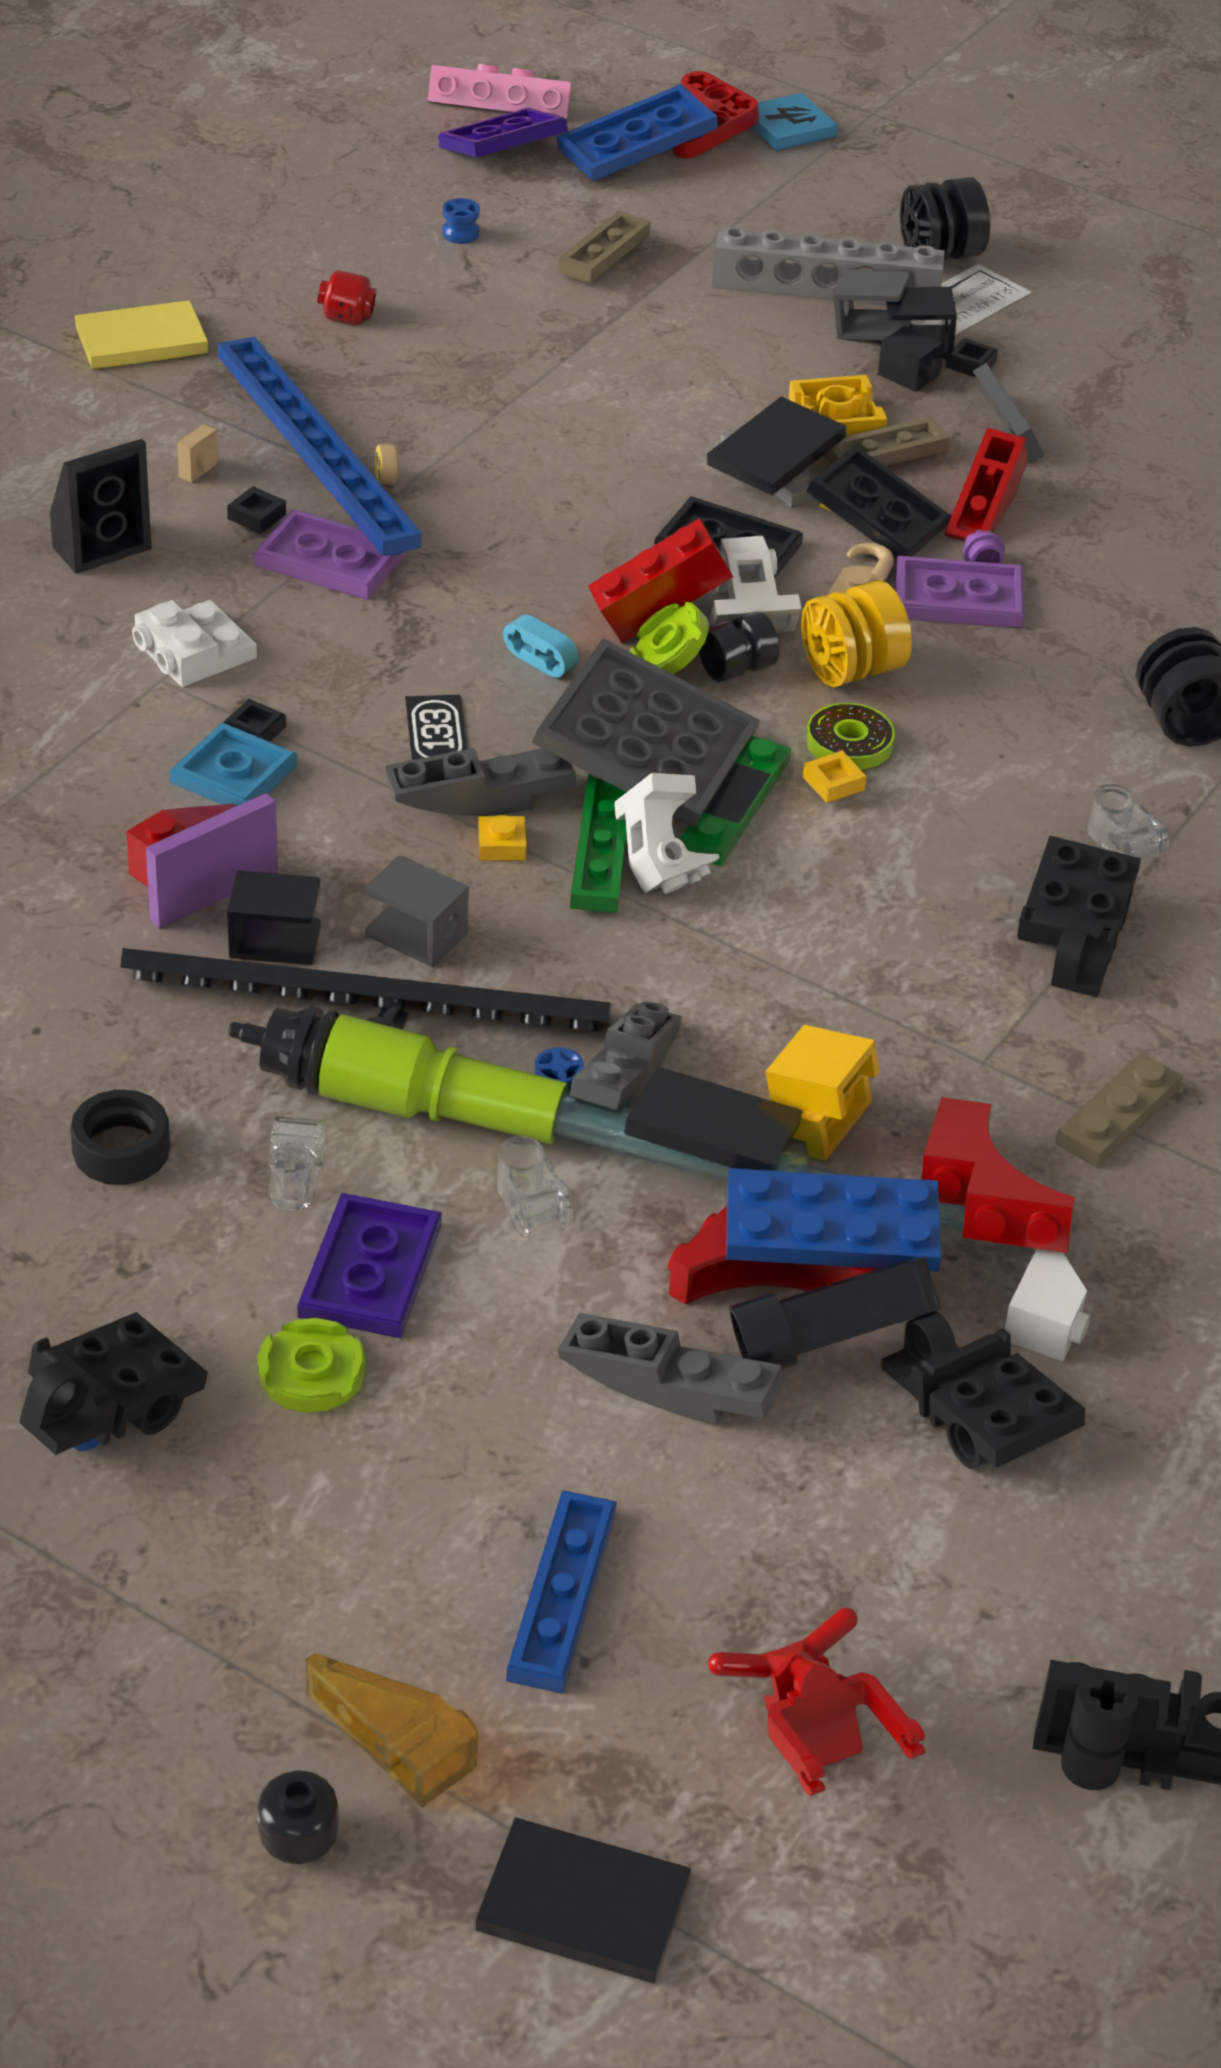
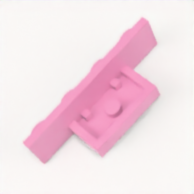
(498, 91)

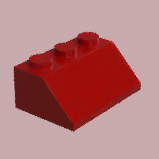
(665, 574)

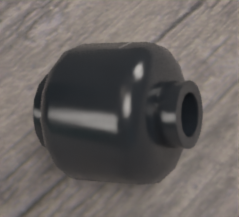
(298, 1817)

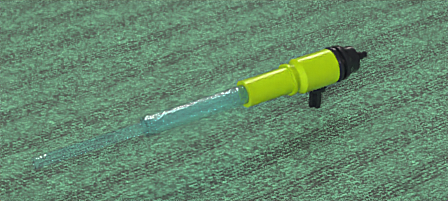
(404, 1073)

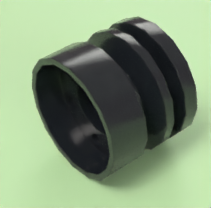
(946, 217)
(1183, 685)

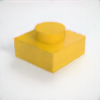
(834, 776)
(502, 838)

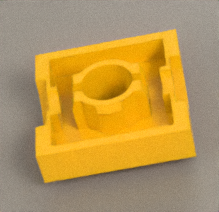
(841, 399)

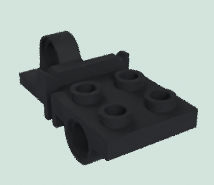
(1080, 908)
(104, 1382)
(987, 1398)
(1128, 1721)

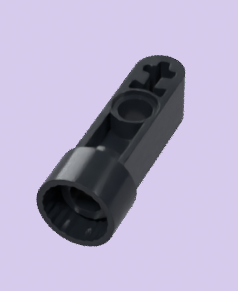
(788, 1327)

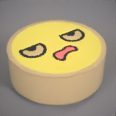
(386, 464)

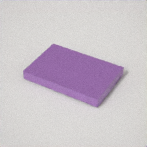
(325, 555)
(961, 591)
(203, 860)

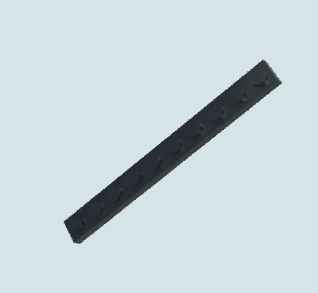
(345, 987)

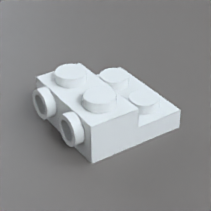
(192, 641)

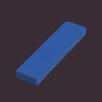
(561, 1592)

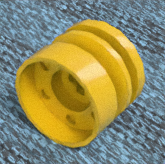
(856, 633)

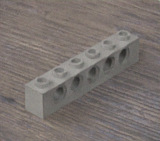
(810, 251)

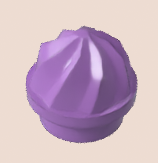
(984, 547)

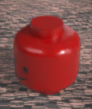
(347, 297)

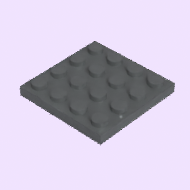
(637, 720)

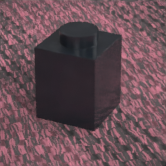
(910, 358)

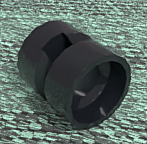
(739, 646)

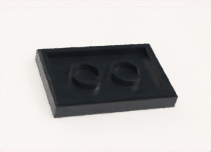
(776, 445)
(878, 503)
(729, 523)
(713, 1121)
(584, 1900)

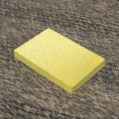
(141, 334)

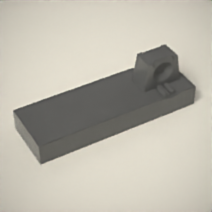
(1007, 410)

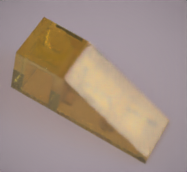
(398, 1725)

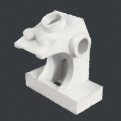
(753, 585)
(649, 829)

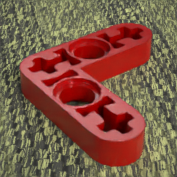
(734, 112)

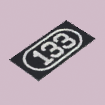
(435, 725)

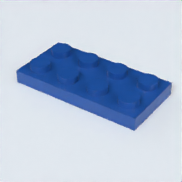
(637, 132)
(831, 1219)

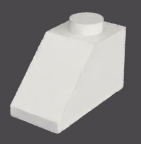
(1048, 1307)

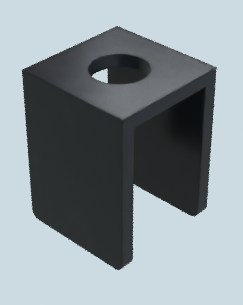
(928, 304)
(273, 918)

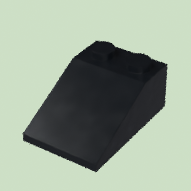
(102, 507)

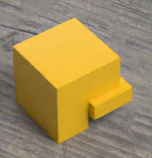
(828, 1080)

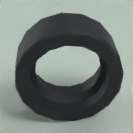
(124, 1164)

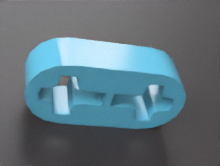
(541, 646)

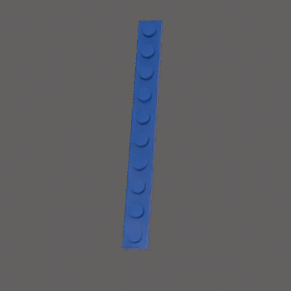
(320, 447)

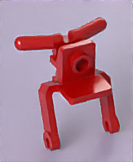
(814, 1707)

